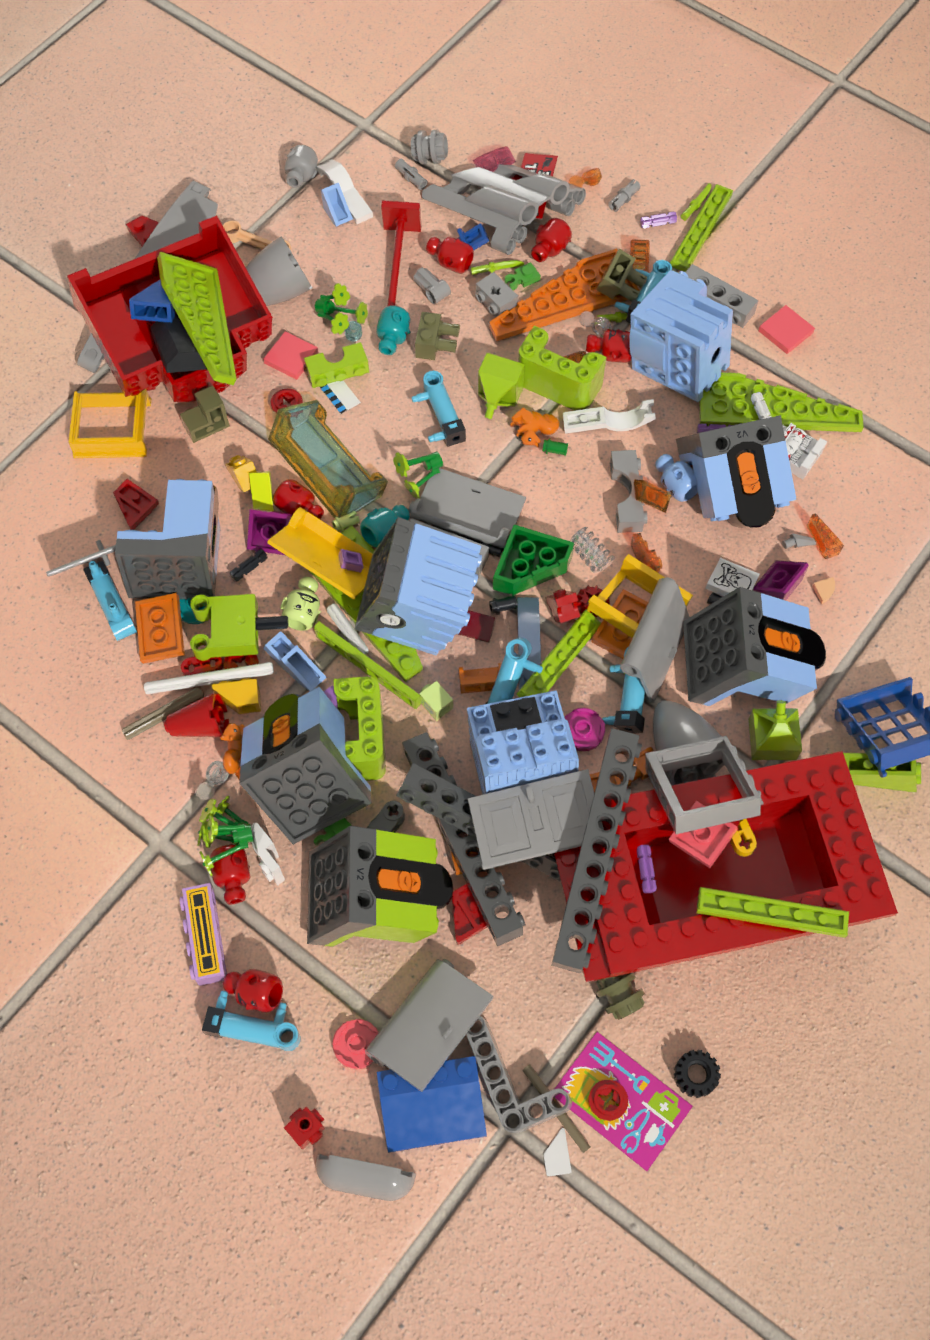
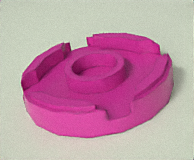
(586, 728)

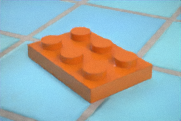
(159, 628)
(612, 638)

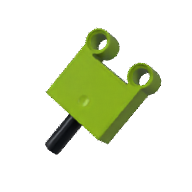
(232, 625)

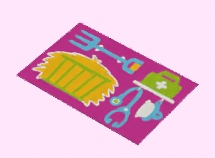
(652, 1107)

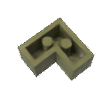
(207, 417)

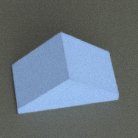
(335, 205)

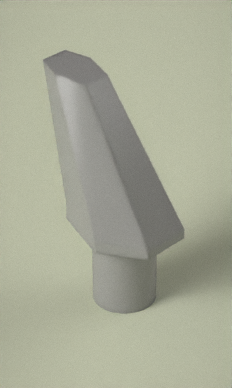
(798, 541)

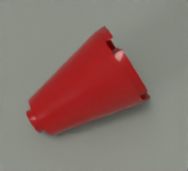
(199, 719)

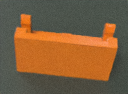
(478, 679)

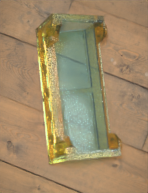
(324, 460)

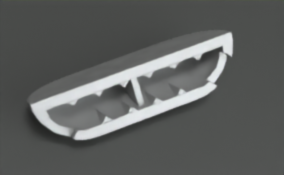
(364, 1178)

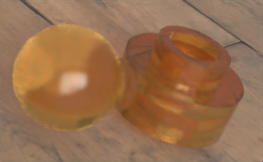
(590, 177)

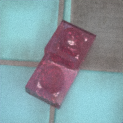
(494, 158)

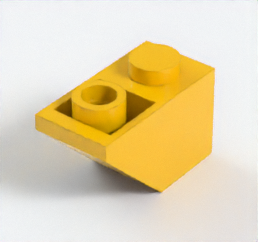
(239, 468)
(240, 695)

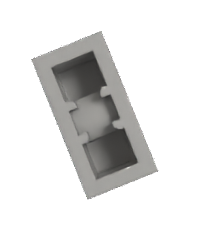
(495, 294)

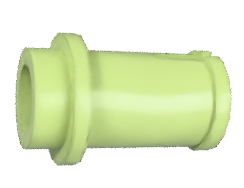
(345, 521)

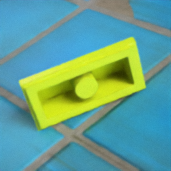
(262, 490)

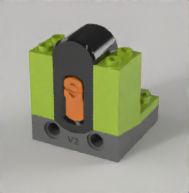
(375, 887)

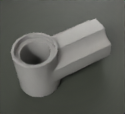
(434, 288)

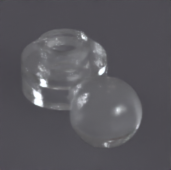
(598, 325)
(215, 775)

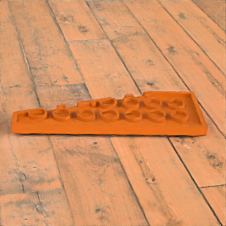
(559, 298)

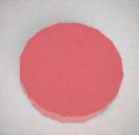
(351, 1042)

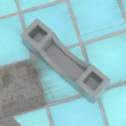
(624, 469)

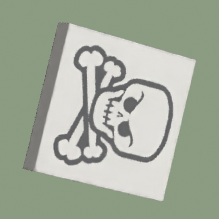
(730, 576)

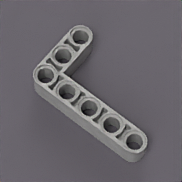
(504, 1082)

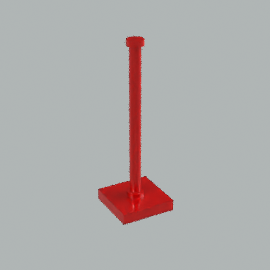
(401, 218)

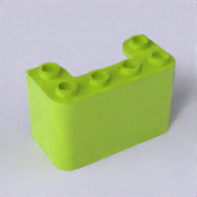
(557, 377)
(362, 701)

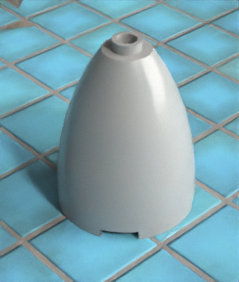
(277, 273)
(679, 726)

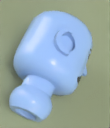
(677, 478)

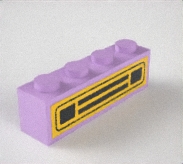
(204, 934)

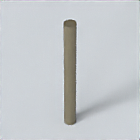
(564, 1118)

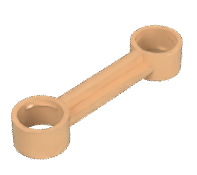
(246, 237)

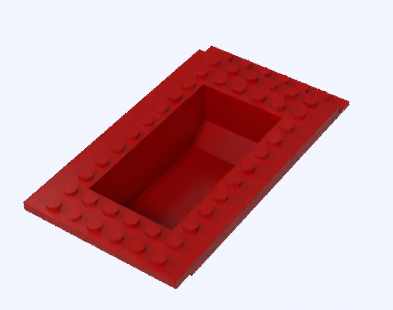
(807, 852)

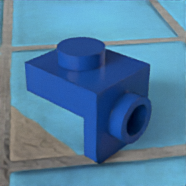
(474, 237)

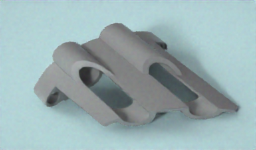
(505, 201)

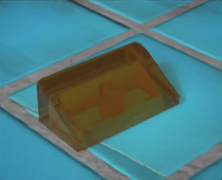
(651, 495)

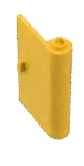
(318, 549)

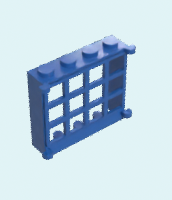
(879, 696)

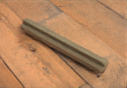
(161, 713)

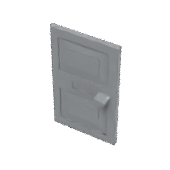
(101, 553)
(532, 819)

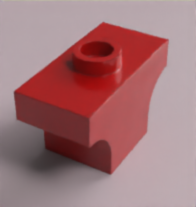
(563, 605)

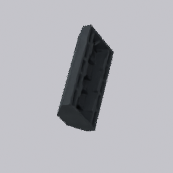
(176, 347)

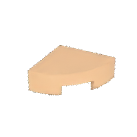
(824, 589)

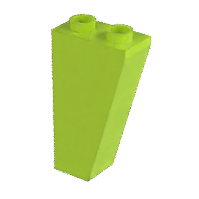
(900, 777)

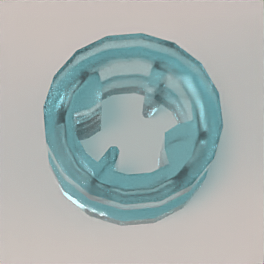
(353, 325)

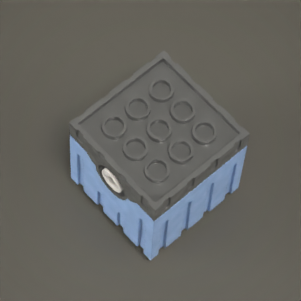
(419, 587)

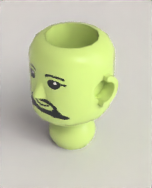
(302, 605)

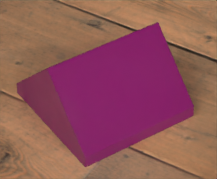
(263, 526)
(781, 579)

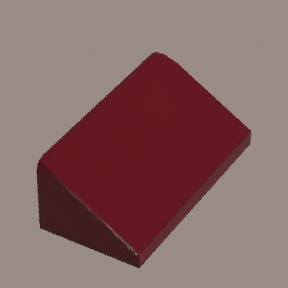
(479, 627)

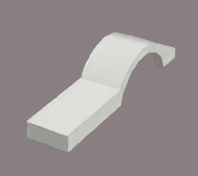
(337, 174)
(602, 418)

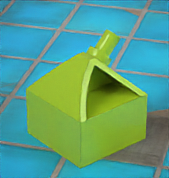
(500, 382)
(775, 733)

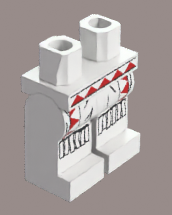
(802, 450)

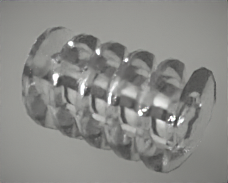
(590, 551)

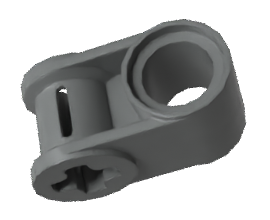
(385, 822)

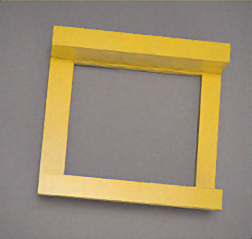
(109, 446)
(641, 576)

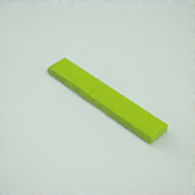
(701, 228)
(561, 655)
(367, 665)
(773, 912)

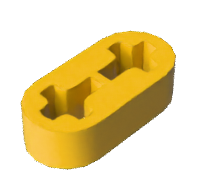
(747, 835)

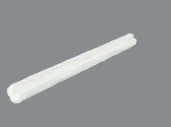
(208, 678)

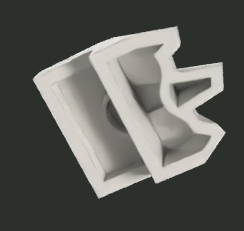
(267, 854)

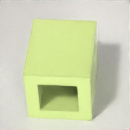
(436, 700)

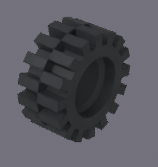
(710, 1066)

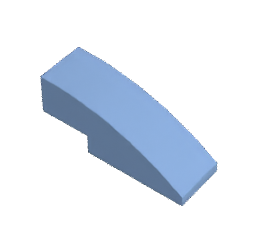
(294, 661)

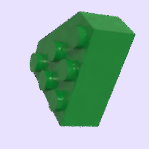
(531, 560)

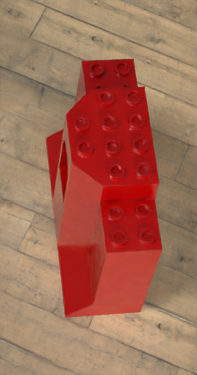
(129, 342)

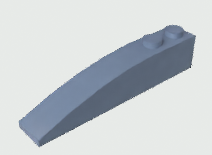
(529, 628)

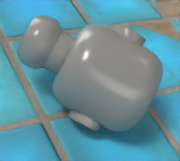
(300, 165)

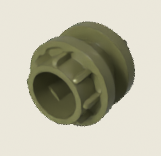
(621, 995)

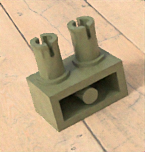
(617, 272)
(428, 336)

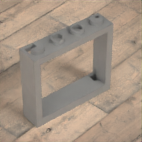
(693, 754)

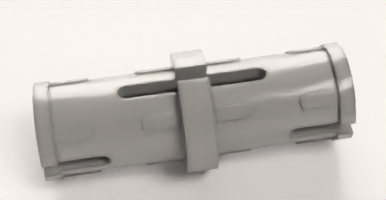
(417, 180)
(624, 195)

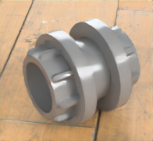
(429, 147)

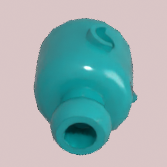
(392, 328)
(379, 522)

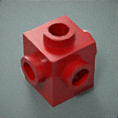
(309, 1135)

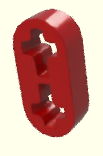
(201, 666)

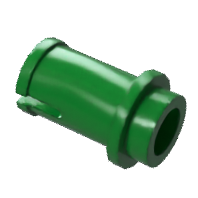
(555, 447)

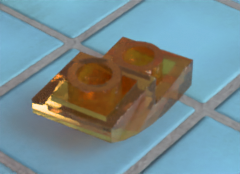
(646, 556)

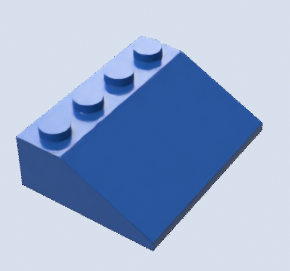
(440, 1114)

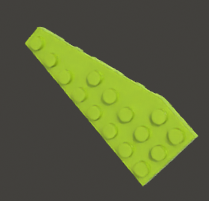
(731, 404)

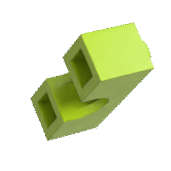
(325, 372)

